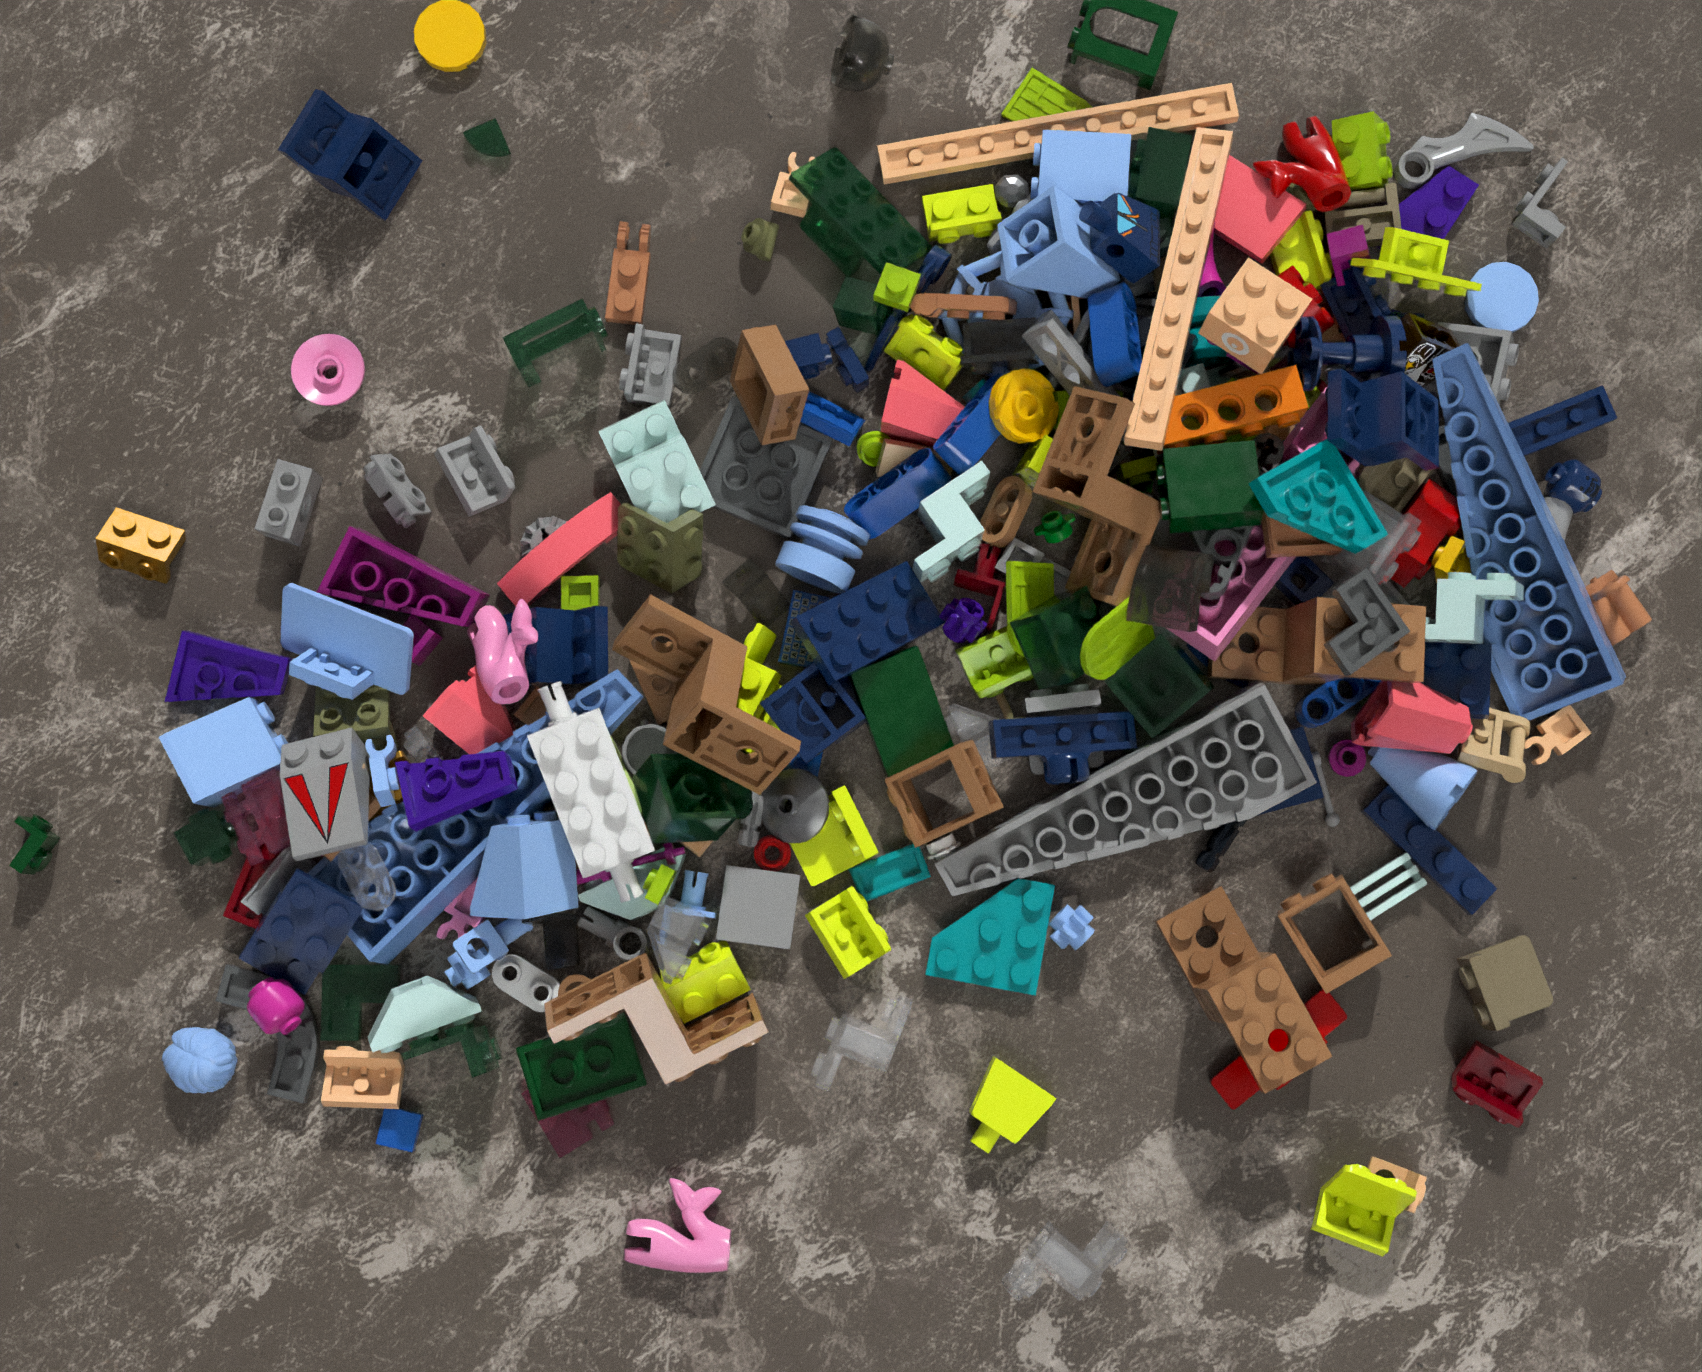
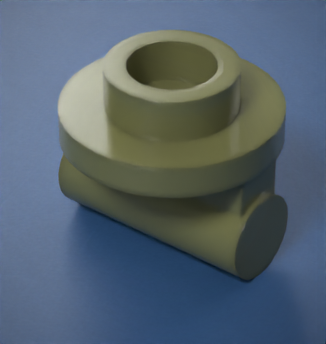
(760, 238)

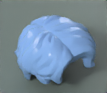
(200, 1060)

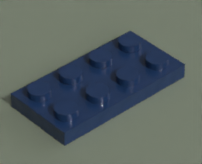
(867, 622)

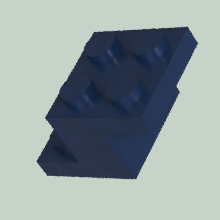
(350, 154)
(1382, 419)
(568, 648)
(815, 711)
(301, 931)

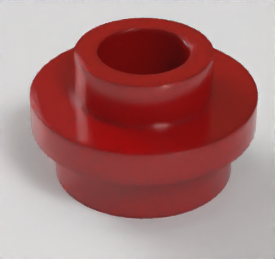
(760, 857)

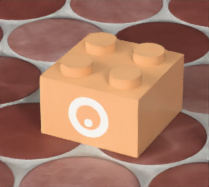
(1254, 315)

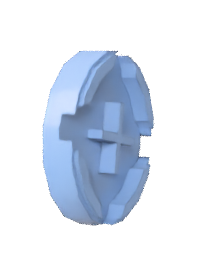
(1505, 299)

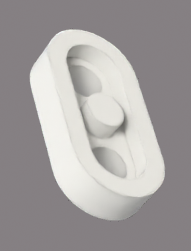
(527, 981)

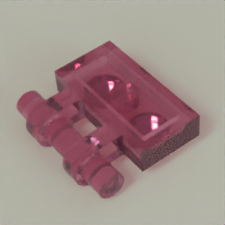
(266, 803)
(569, 1128)

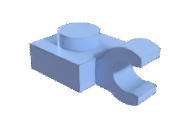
(384, 779)

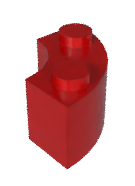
(1439, 518)

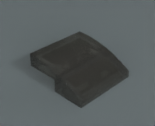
(1169, 587)

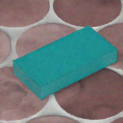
(890, 872)

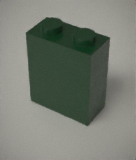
(1209, 486)

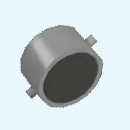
(641, 743)

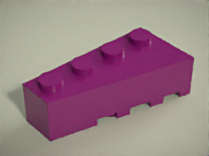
(391, 578)

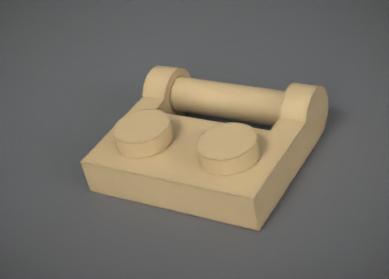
(1484, 742)

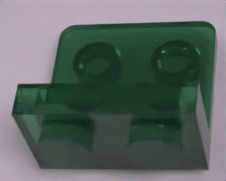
(480, 1050)

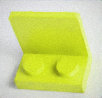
(839, 844)

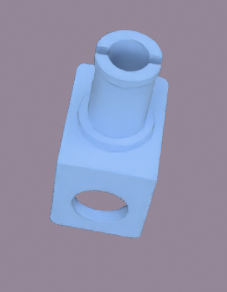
(694, 895)
(494, 939)

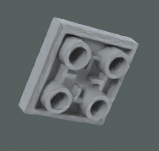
(758, 907)

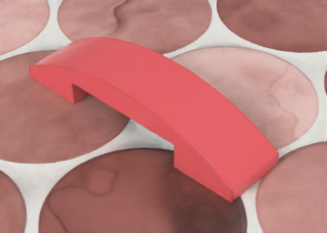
(562, 551)

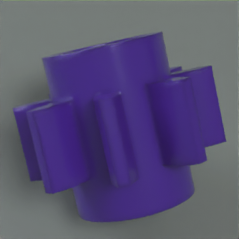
(963, 620)

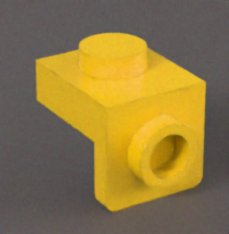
(1451, 559)

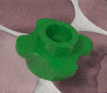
(1055, 526)

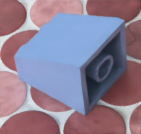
(1082, 164)
(1051, 249)
(224, 750)
(526, 869)

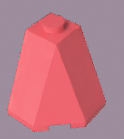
(916, 408)
(470, 716)
(1411, 719)

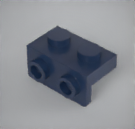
(1355, 302)

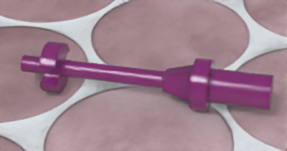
(669, 854)

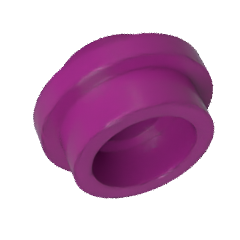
(1337, 764)

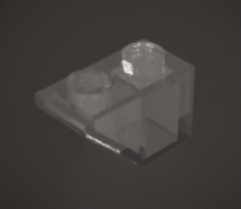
(973, 725)
(672, 934)

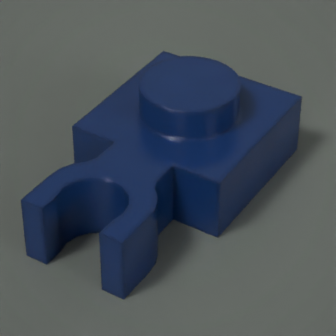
(850, 369)

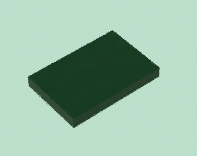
(901, 710)
(583, 1069)

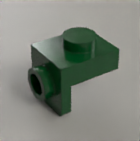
(36, 850)

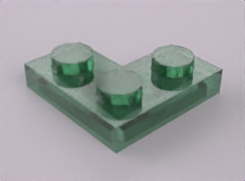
(344, 992)

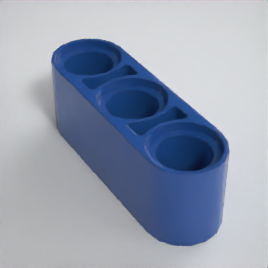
(1114, 334)
(969, 432)
(897, 493)
(1331, 701)

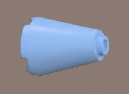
(1423, 780)

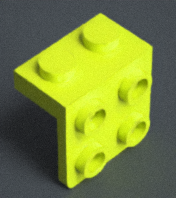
(1361, 1208)

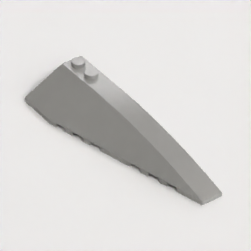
(1184, 780)

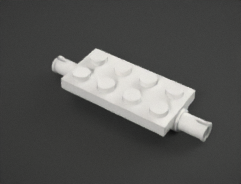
(590, 792)

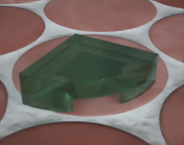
(488, 139)

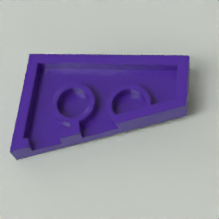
(1437, 204)
(224, 669)

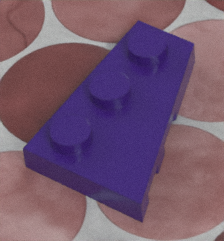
(449, 787)

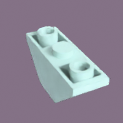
(606, 897)
(419, 1011)

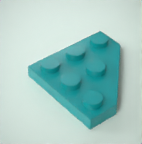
(1320, 498)
(997, 941)

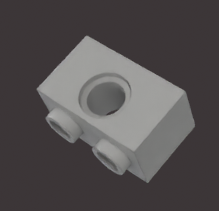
(288, 502)

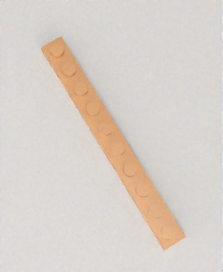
(1016, 139)
(1178, 289)

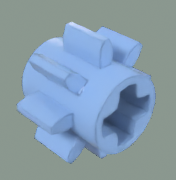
(1071, 927)
(459, 972)

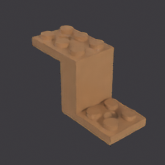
(1078, 480)
(1293, 652)
(704, 710)
(1243, 990)
(671, 1045)

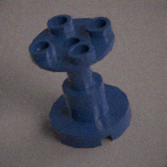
(1371, 353)

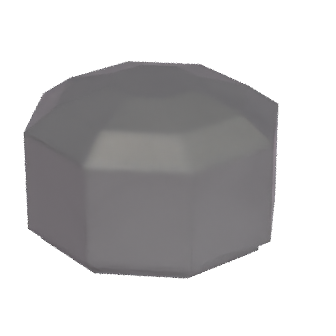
(1010, 191)

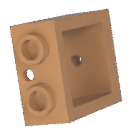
(768, 384)
(973, 778)
(1352, 965)

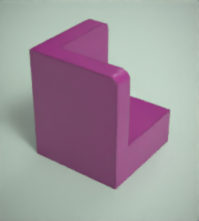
(1344, 246)
(424, 639)

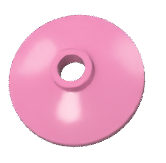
(319, 355)

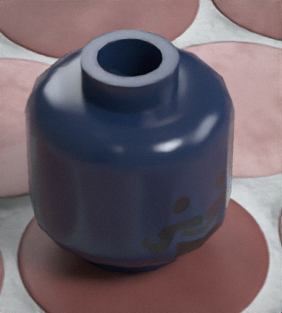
(1574, 484)

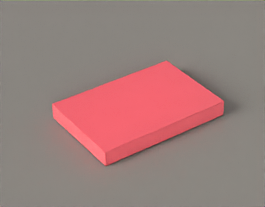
(1250, 214)

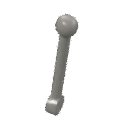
(1331, 819)

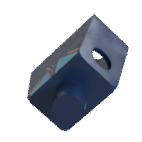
(1124, 234)

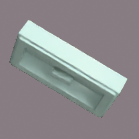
(1411, 871)

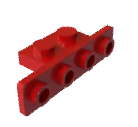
(1236, 1082)

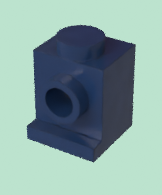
(810, 355)
(1314, 581)

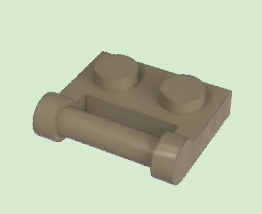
(1372, 218)

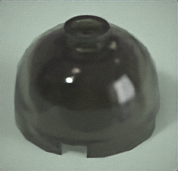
(862, 56)

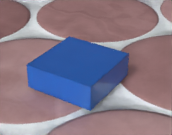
(399, 1129)

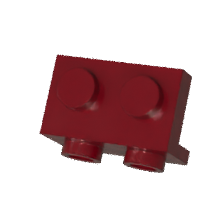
(1495, 1084)

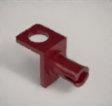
(982, 580)

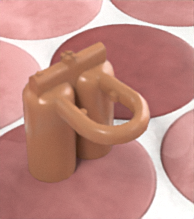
(1617, 606)

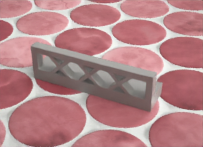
(1064, 355)

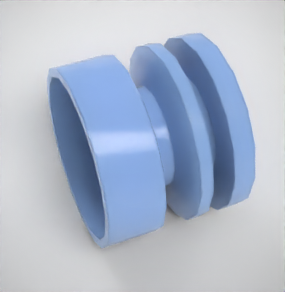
(825, 543)

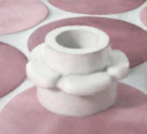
(942, 846)

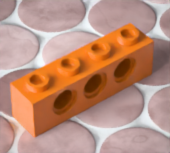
(1279, 386)

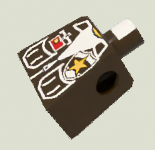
(1423, 343)

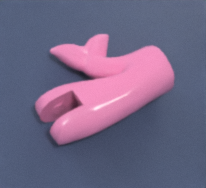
(500, 655)
(672, 1250)

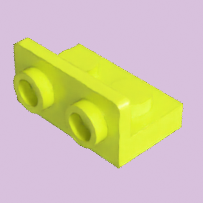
(961, 213)
(1304, 251)

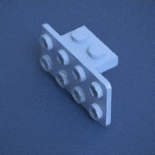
(343, 645)

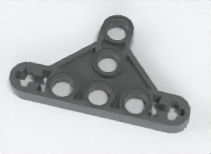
(1206, 539)

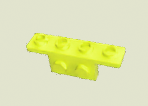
(1414, 257)
(757, 680)

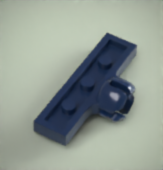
(1062, 741)

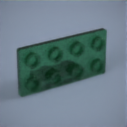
(853, 218)

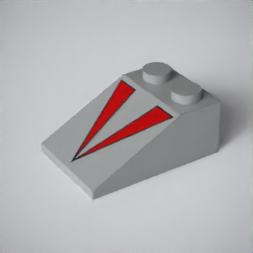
(326, 793)

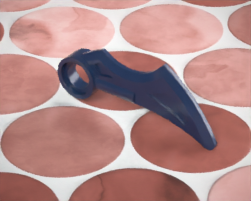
(931, 271)

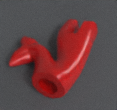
(1318, 170)

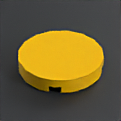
(450, 35)
(1023, 406)

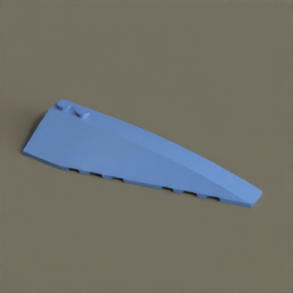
(1553, 641)
(446, 857)

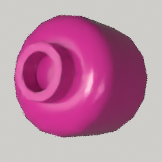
(275, 1006)

